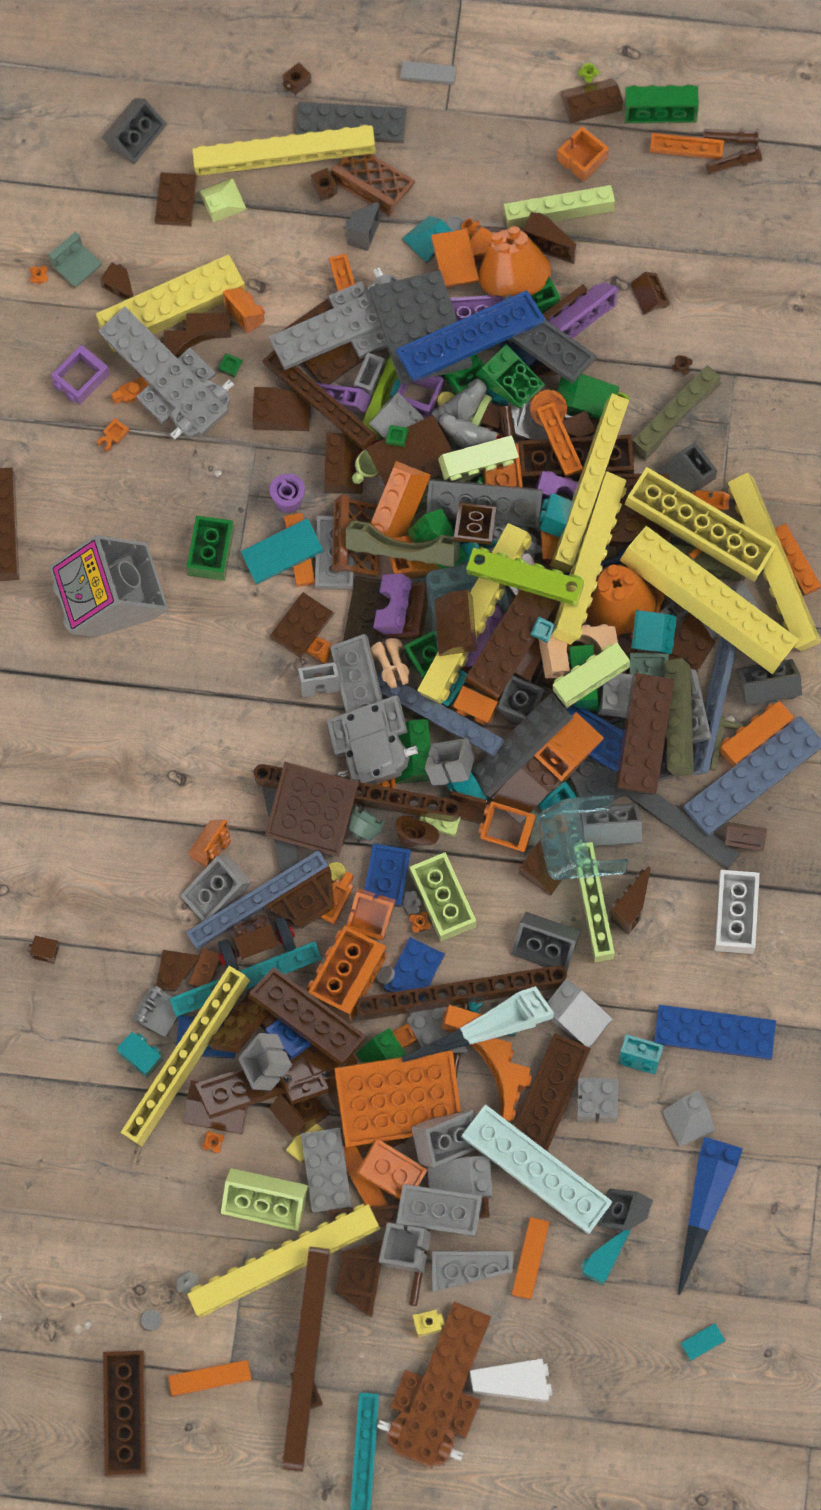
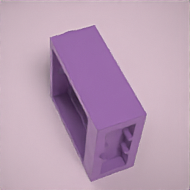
(93, 362)
(434, 383)

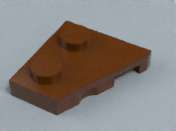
(174, 969)

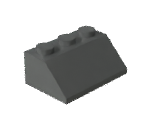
(134, 130)
(761, 686)
(545, 941)

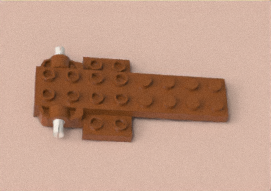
(434, 1405)

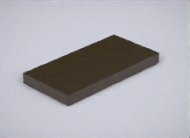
(362, 610)

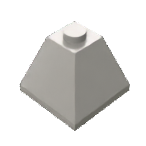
(689, 1118)

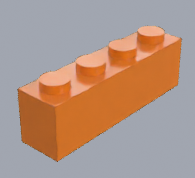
(756, 733)

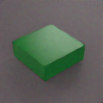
(230, 365)
(397, 436)

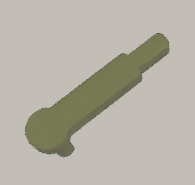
(723, 724)

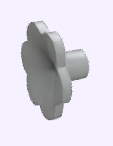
(412, 902)
(186, 1282)

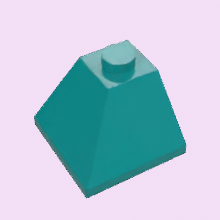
(420, 237)

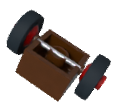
(255, 937)

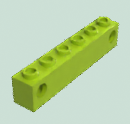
(525, 576)

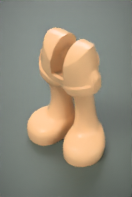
(389, 672)

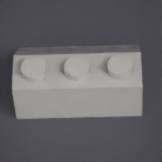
(397, 413)
(613, 826)

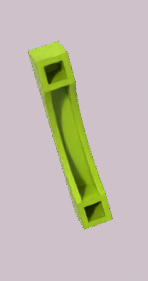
(381, 395)

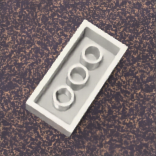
(737, 911)

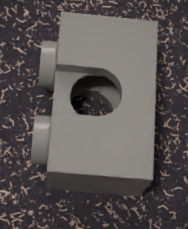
(373, 368)
(328, 682)

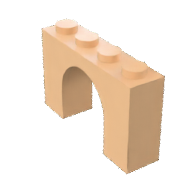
(555, 651)

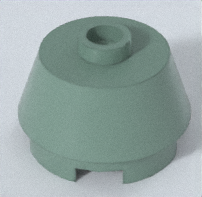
(364, 824)

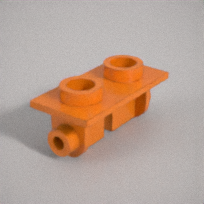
(719, 499)

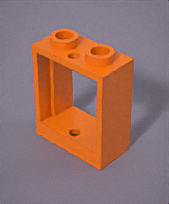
(527, 830)

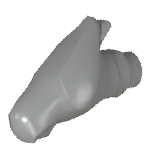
(463, 403)
(464, 432)

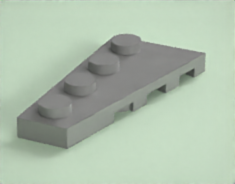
(699, 719)
(463, 1267)

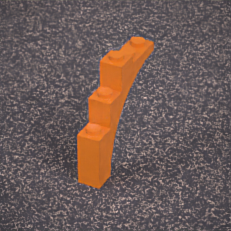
(497, 1053)

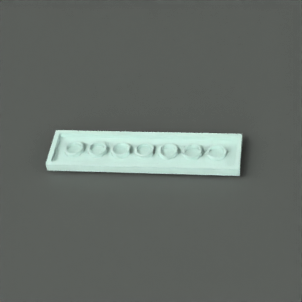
(536, 1169)

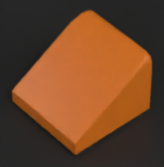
(320, 650)

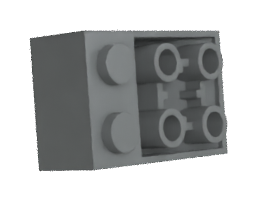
(690, 469)

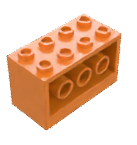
(360, 972)

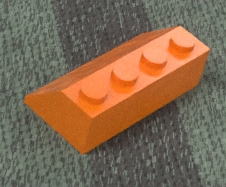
(399, 500)

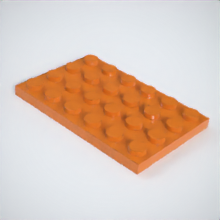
(393, 1095)

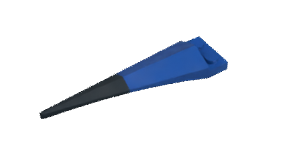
(713, 1176)

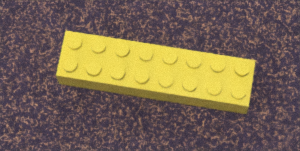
(189, 293)
(700, 524)

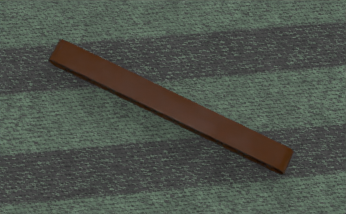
(383, 802)
(453, 998)
(305, 1359)

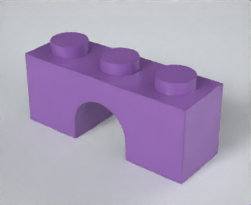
(554, 484)
(392, 618)

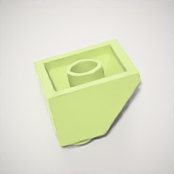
(222, 200)

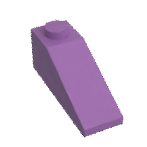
(352, 399)

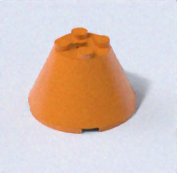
(513, 265)
(618, 597)

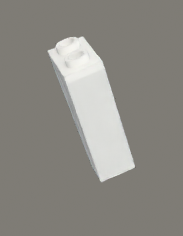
(514, 1381)

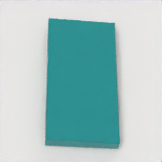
(282, 551)

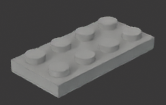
(324, 576)
(326, 1170)
(439, 1210)

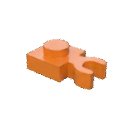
(113, 433)

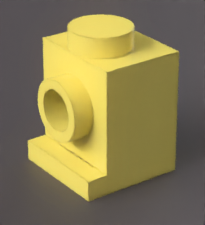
(422, 1328)

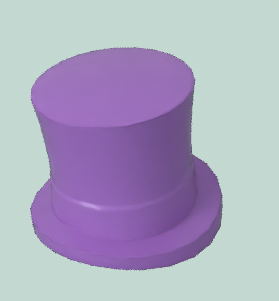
(287, 492)

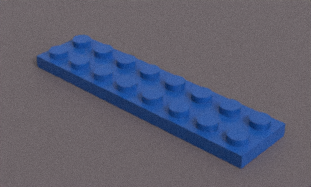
(470, 336)

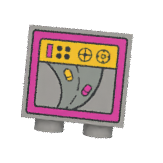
(107, 586)

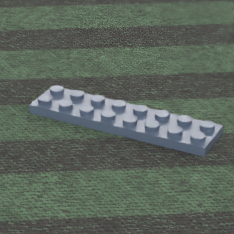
(753, 776)

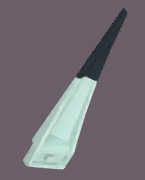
(513, 1015)

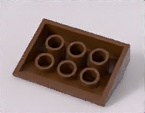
(421, 451)

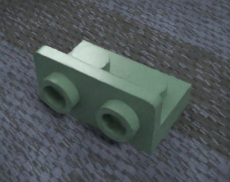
(648, 664)

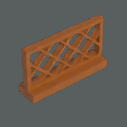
(364, 188)
(340, 523)

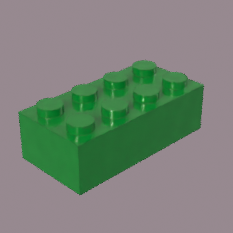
(661, 104)

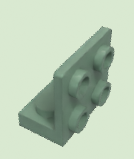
(74, 260)

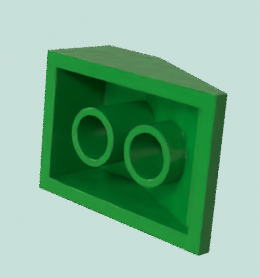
(586, 395)
(432, 526)

